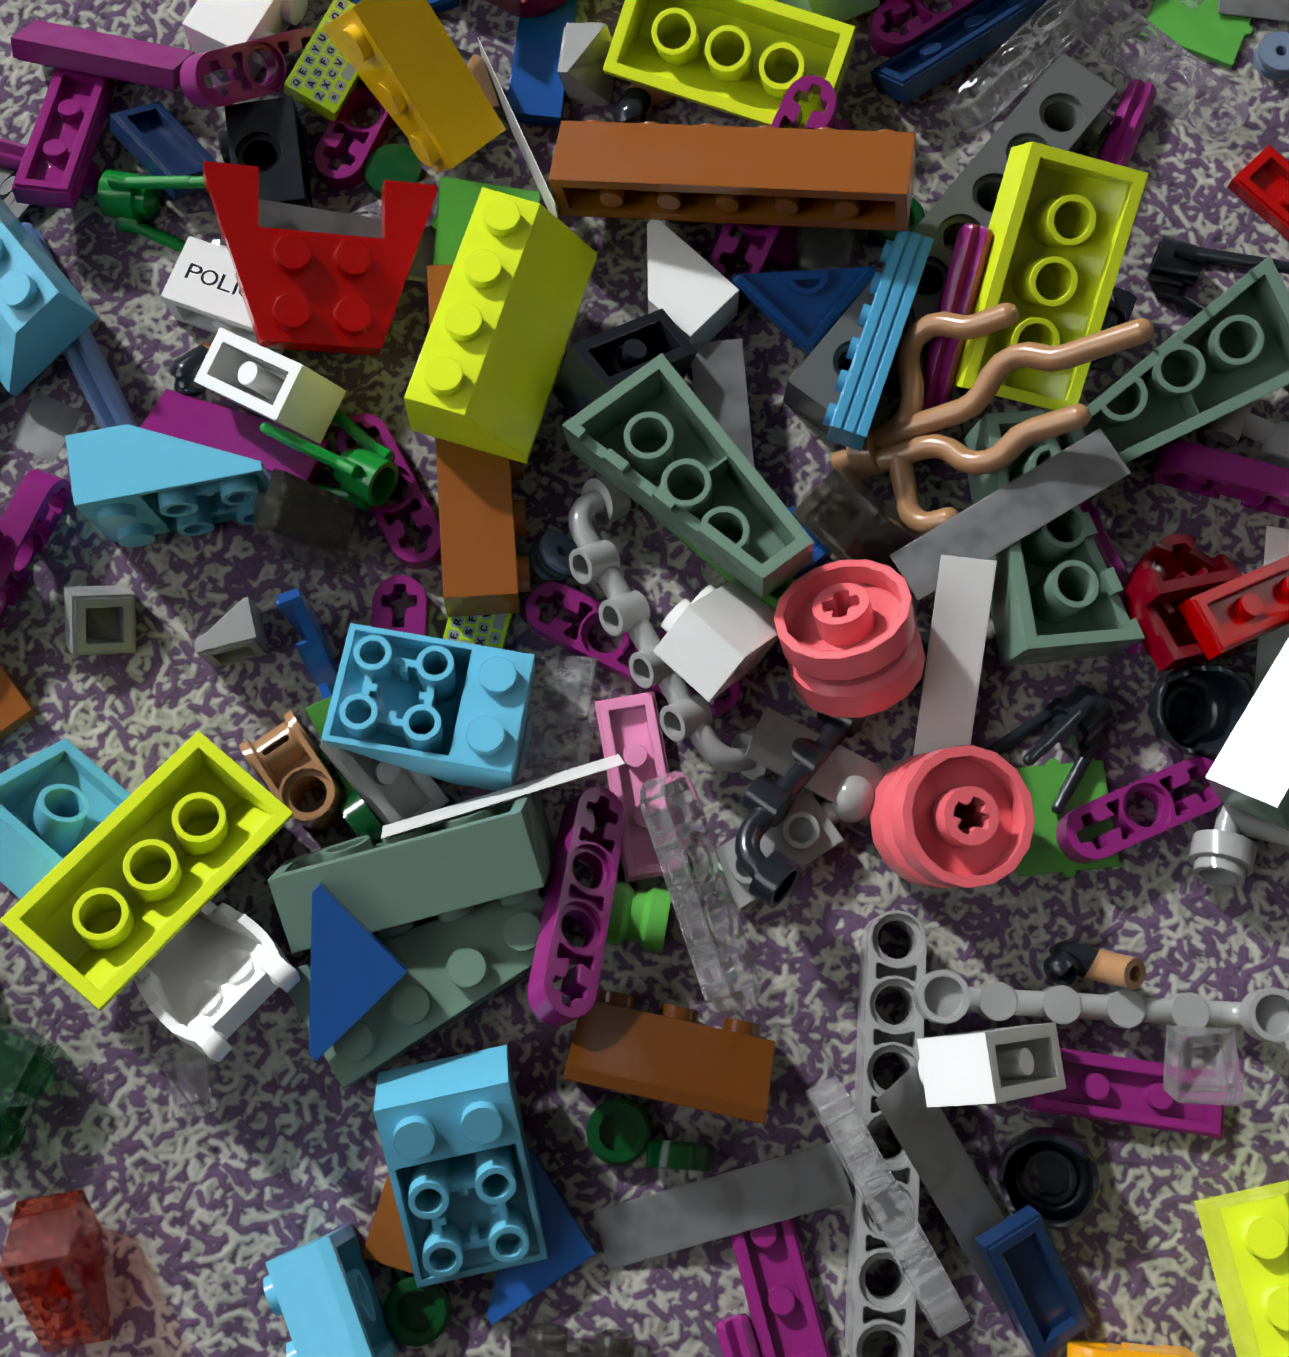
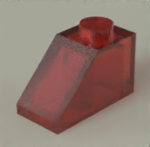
(58, 1270)

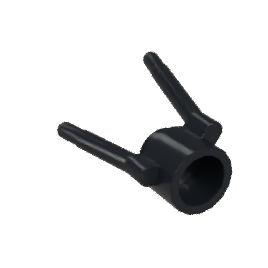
(1181, 262)
(1070, 722)

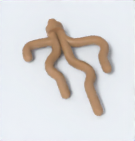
(905, 436)

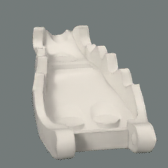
(214, 978)

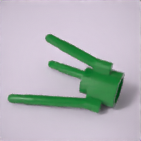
(135, 196)
(364, 474)

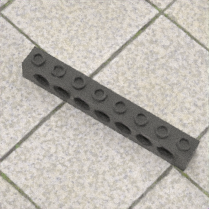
(1064, 99)

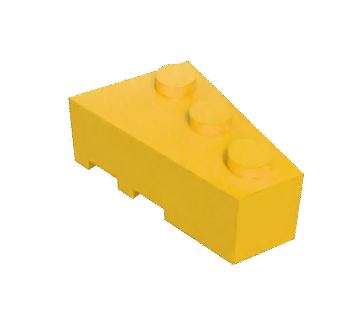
(417, 78)

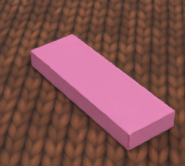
(633, 731)

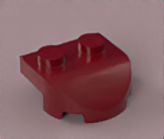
(1163, 581)

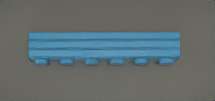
(876, 347)

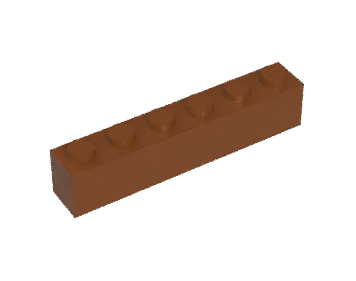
(735, 174)
(477, 517)

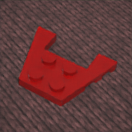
(315, 285)

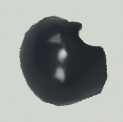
(1198, 708)
(1065, 1172)

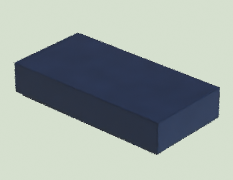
(160, 143)
(1033, 1281)

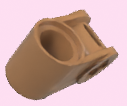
(291, 765)

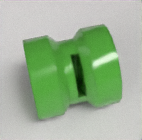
(638, 917)

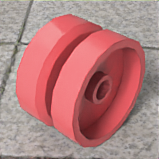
(850, 638)
(952, 818)

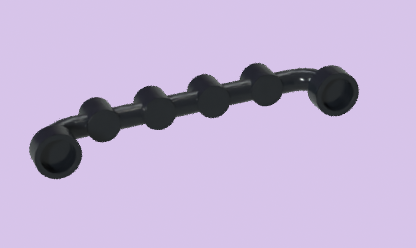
(772, 801)

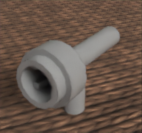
(1224, 853)

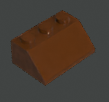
(673, 1057)

